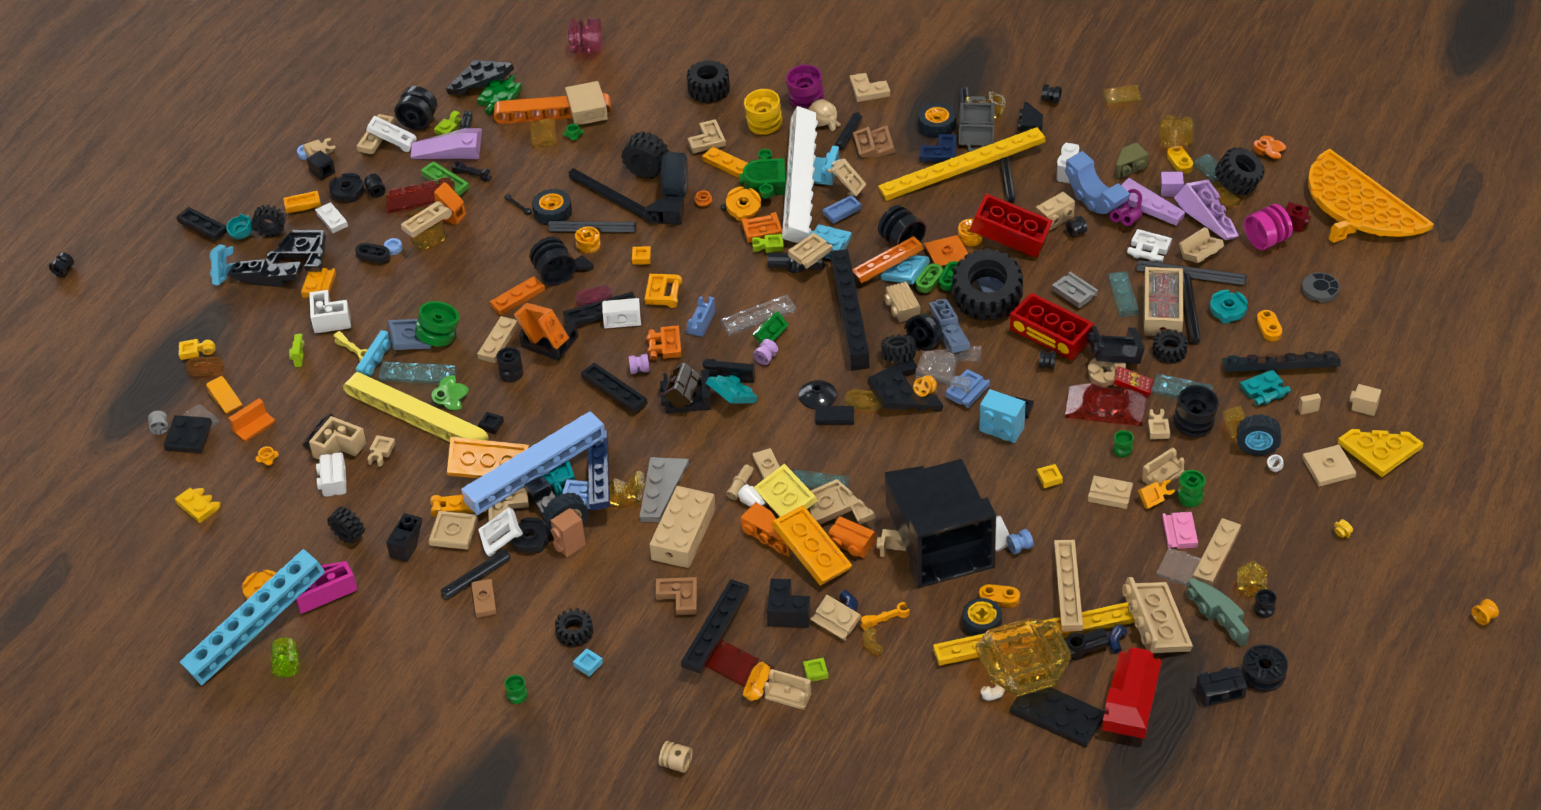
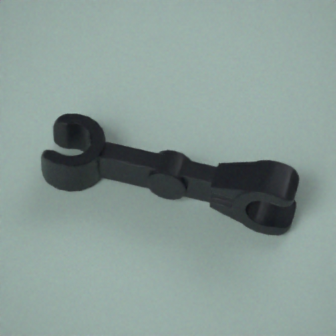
(462, 168)

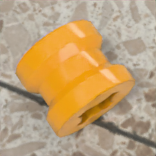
(920, 387)
(1485, 611)

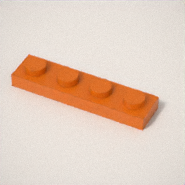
(887, 259)

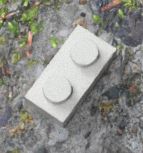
(331, 217)

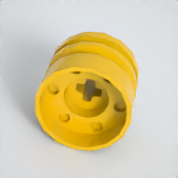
(763, 111)

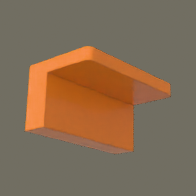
(251, 420)

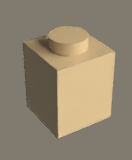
(1365, 399)

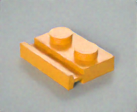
(318, 281)

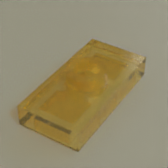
(1121, 94)
(1227, 198)

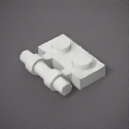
(1152, 242)

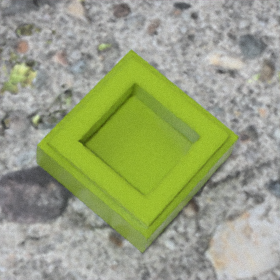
(815, 669)

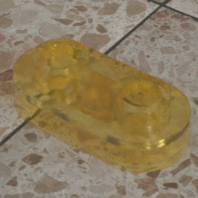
(862, 400)

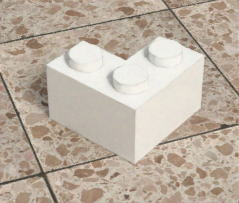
(328, 315)

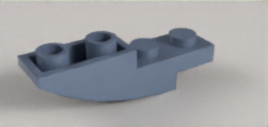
(952, 334)

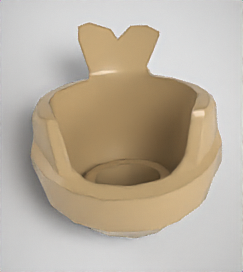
(825, 113)

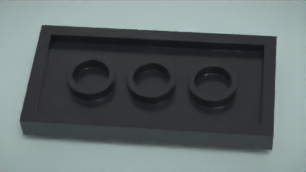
(1059, 714)

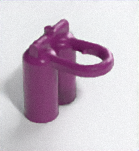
(1125, 213)

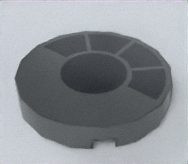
(1320, 287)

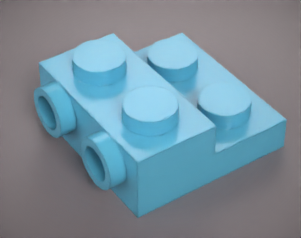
(837, 238)

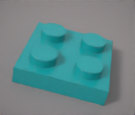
(732, 389)

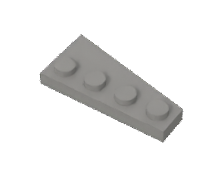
(660, 485)

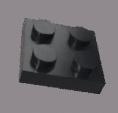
(188, 434)

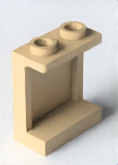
(586, 103)

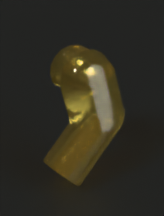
(870, 643)

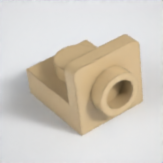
(889, 540)

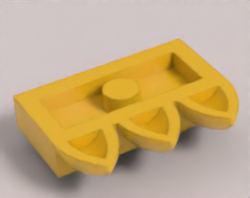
(196, 505)

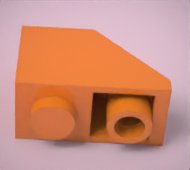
(451, 200)

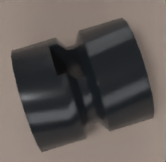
(509, 364)

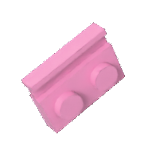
(1180, 530)

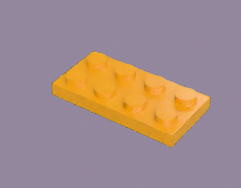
(477, 457)
(811, 545)

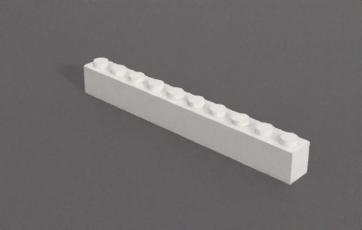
(799, 175)

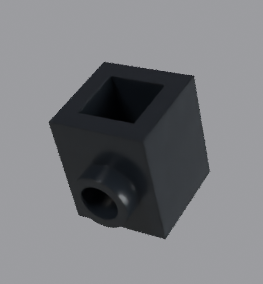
(321, 165)

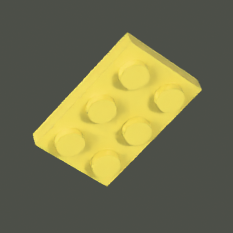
(784, 491)

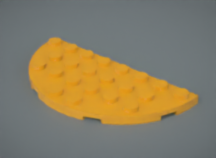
(1355, 197)

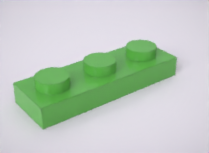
(435, 171)

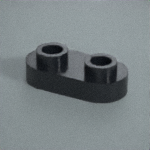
(372, 252)

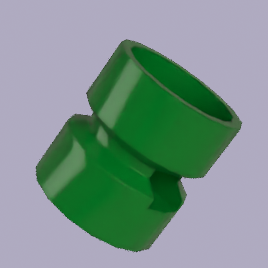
(1191, 488)

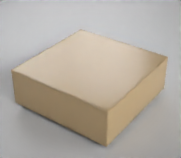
(1309, 404)

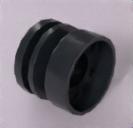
(899, 225)
(552, 261)
(1195, 411)

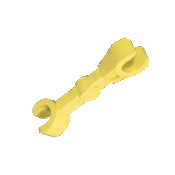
(343, 341)

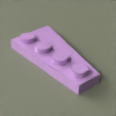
(1153, 204)

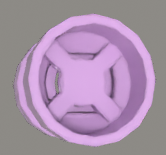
(765, 352)
(639, 364)

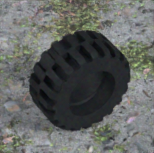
(987, 304)

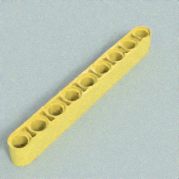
(411, 409)

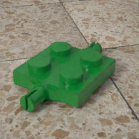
(499, 91)

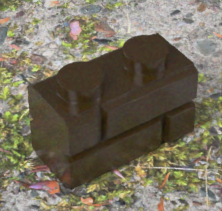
(681, 385)

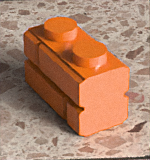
(852, 537)

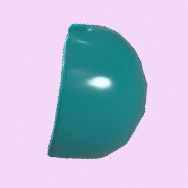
(239, 227)

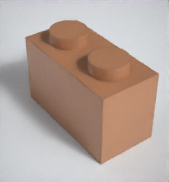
(568, 532)

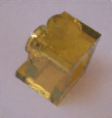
(1233, 417)

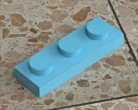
(374, 354)

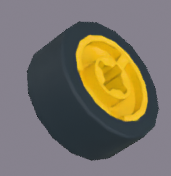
(980, 608)

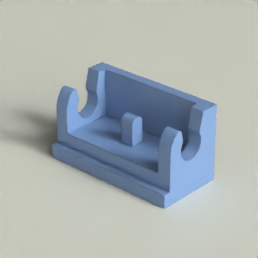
(701, 317)

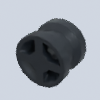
(1076, 226)
(1047, 359)

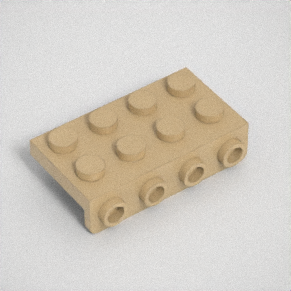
(1156, 617)

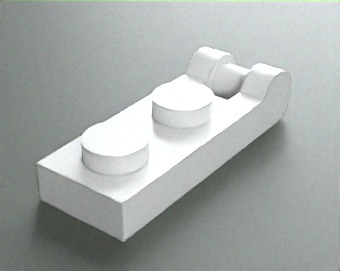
(391, 133)

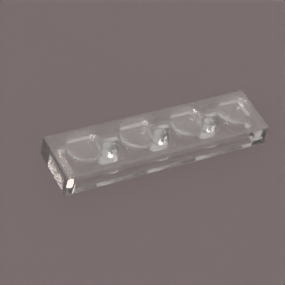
(757, 314)

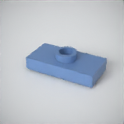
(842, 209)

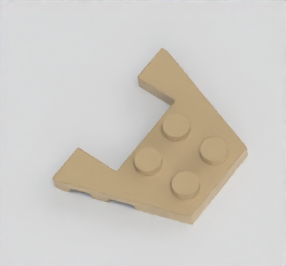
(835, 500)

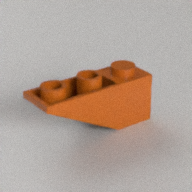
(758, 522)

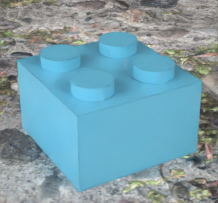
(1002, 416)

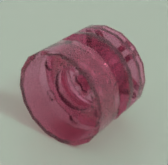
(588, 35)

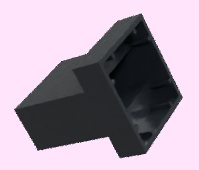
(942, 522)

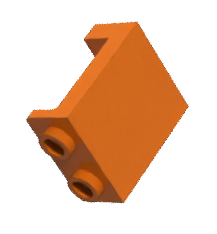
(540, 323)

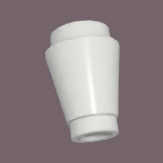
(749, 495)

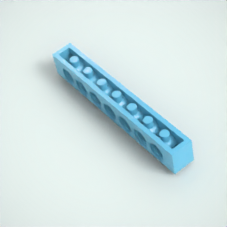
(252, 617)

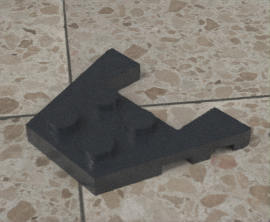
(301, 245)
(895, 391)

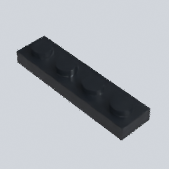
(591, 312)
(614, 388)

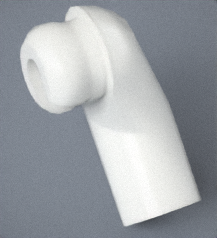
(992, 693)

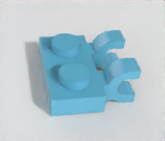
(218, 263)

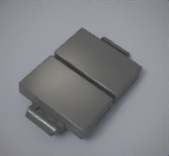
(976, 123)

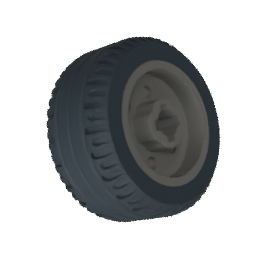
(674, 174)

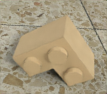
(337, 436)

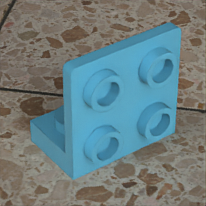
(821, 165)

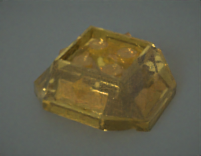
(1024, 655)

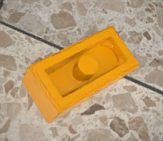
(223, 395)

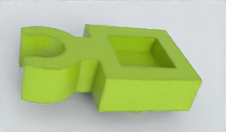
(771, 243)
(296, 353)

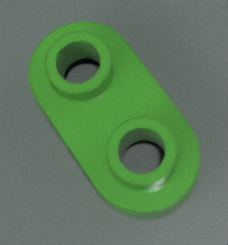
(929, 278)

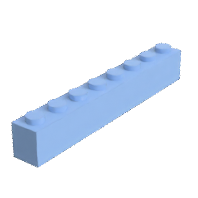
(533, 463)

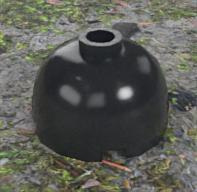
(925, 331)

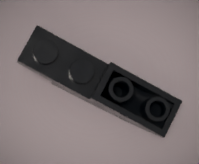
(266, 274)

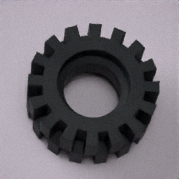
(271, 214)
(898, 348)
(1170, 354)
(346, 525)
(574, 618)

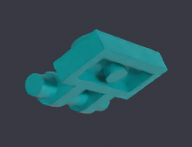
(1261, 386)

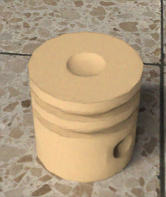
(675, 756)

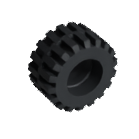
(708, 81)
(644, 154)
(1239, 171)

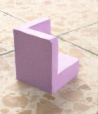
(1171, 183)

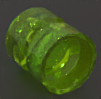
(284, 657)

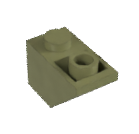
(1131, 160)

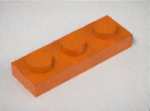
(517, 295)

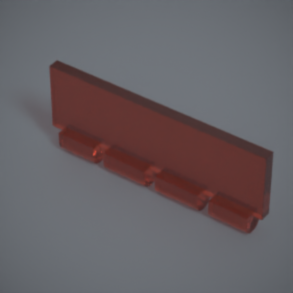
(414, 195)
(729, 664)

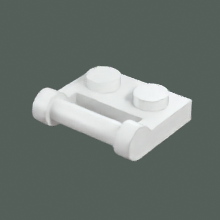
(496, 528)

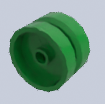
(436, 323)

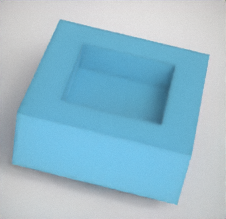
(588, 662)

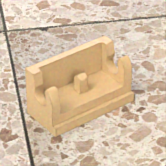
(847, 176)
(1163, 468)
(788, 689)

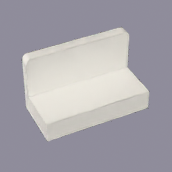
(621, 313)

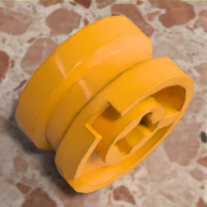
(967, 237)
(587, 239)

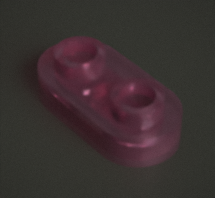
(593, 295)

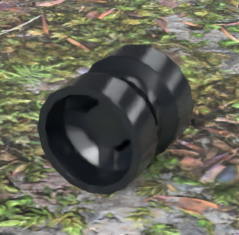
(1051, 93)
(374, 185)
(61, 264)
(1265, 603)

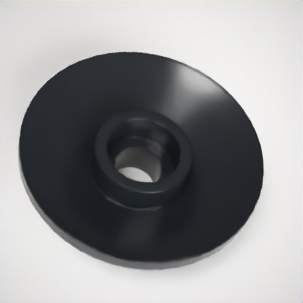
(817, 394)

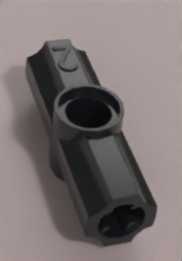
(782, 260)
(1083, 643)

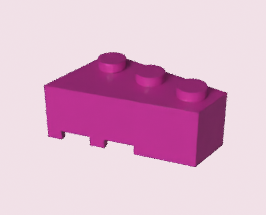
(333, 584)

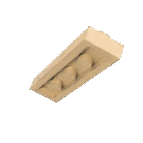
(1217, 552)

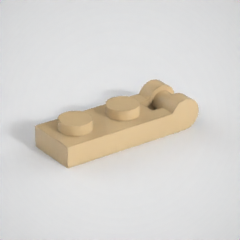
(426, 219)

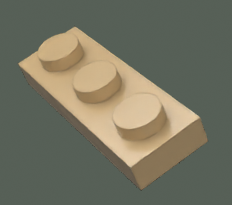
(369, 141)
(497, 339)

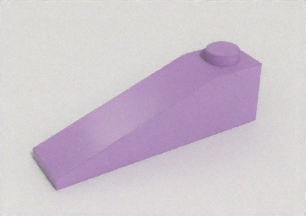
(453, 145)
(1203, 204)

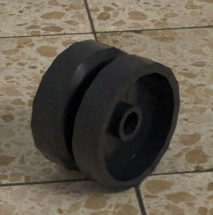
(415, 107)

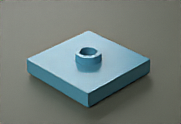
(907, 270)

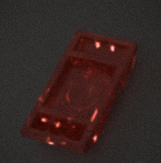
(1106, 404)

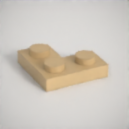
(867, 91)
(710, 137)
(517, 500)

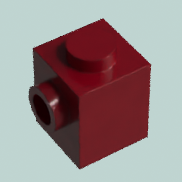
(1299, 216)

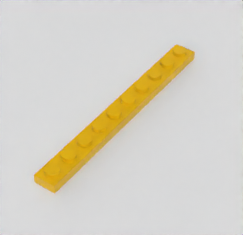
(961, 163)
(1103, 618)

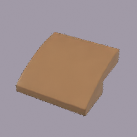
(874, 142)

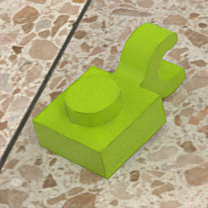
(448, 126)

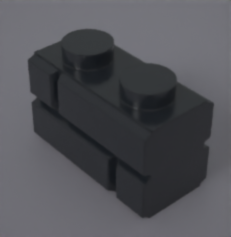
(1221, 686)

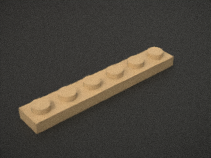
(1068, 585)

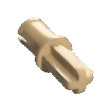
(739, 481)

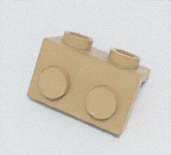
(1200, 246)

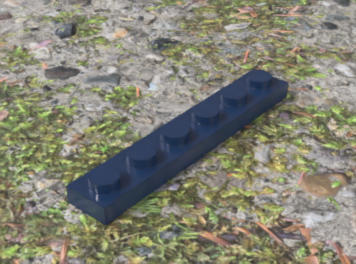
(599, 474)

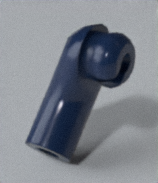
(849, 599)
(1116, 633)

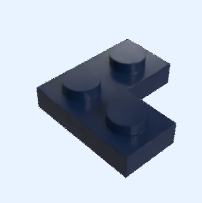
(944, 151)

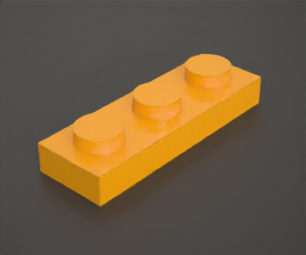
(724, 161)

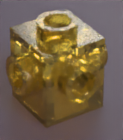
(1252, 578)

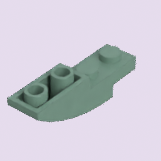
(1217, 605)

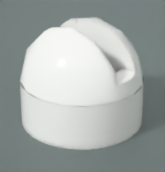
(1272, 461)

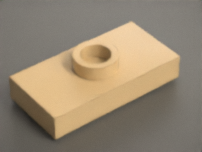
(765, 462)

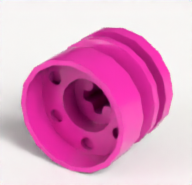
(1268, 227)

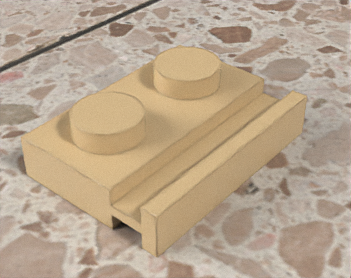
(810, 250)
(1110, 492)
(835, 617)

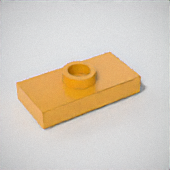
(302, 202)

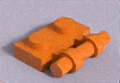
(670, 343)

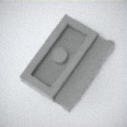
(1074, 290)

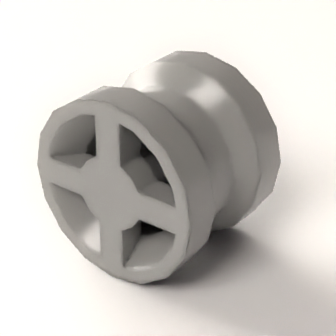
(158, 422)

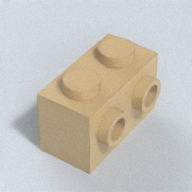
(1058, 208)

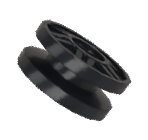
(1264, 668)

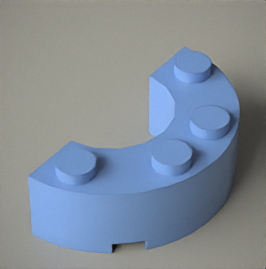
(1090, 189)

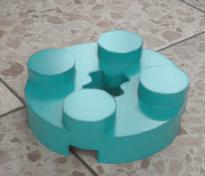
(1226, 314)

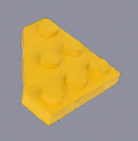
(1380, 449)

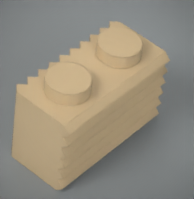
(901, 301)

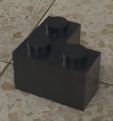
(785, 608)

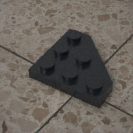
(478, 75)

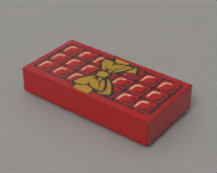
(1132, 380)

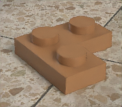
(682, 590)

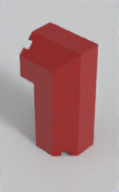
(1132, 693)

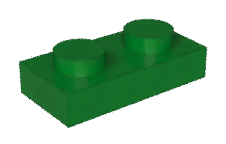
(771, 328)

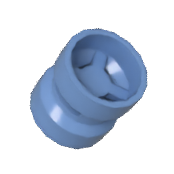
(1018, 541)

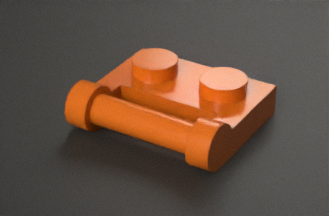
(761, 226)

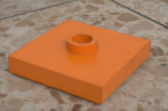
(945, 250)

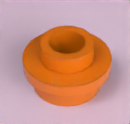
(703, 198)

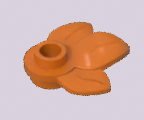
(1268, 146)

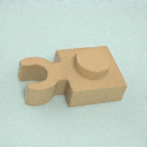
(315, 146)
(1158, 426)
(381, 448)

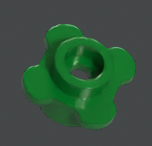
(573, 131)

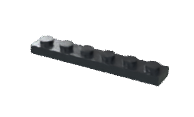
(1286, 361)
(715, 626)

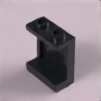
(544, 346)
(1116, 348)
(701, 395)

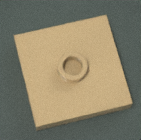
(1329, 465)
(453, 530)

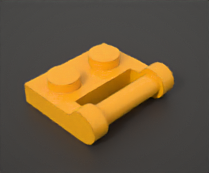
(657, 288)

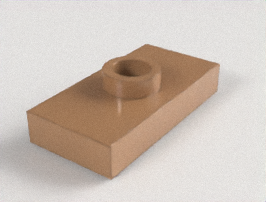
(483, 598)

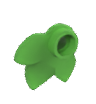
(452, 393)

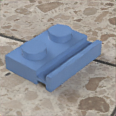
(978, 386)

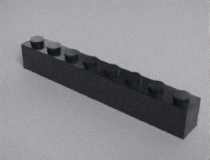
(849, 310)

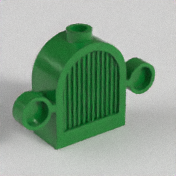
(765, 175)

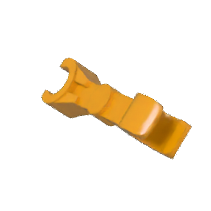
(872, 620)

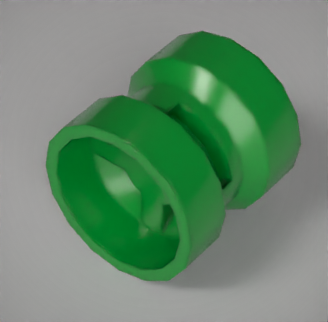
(1123, 443)
(516, 689)

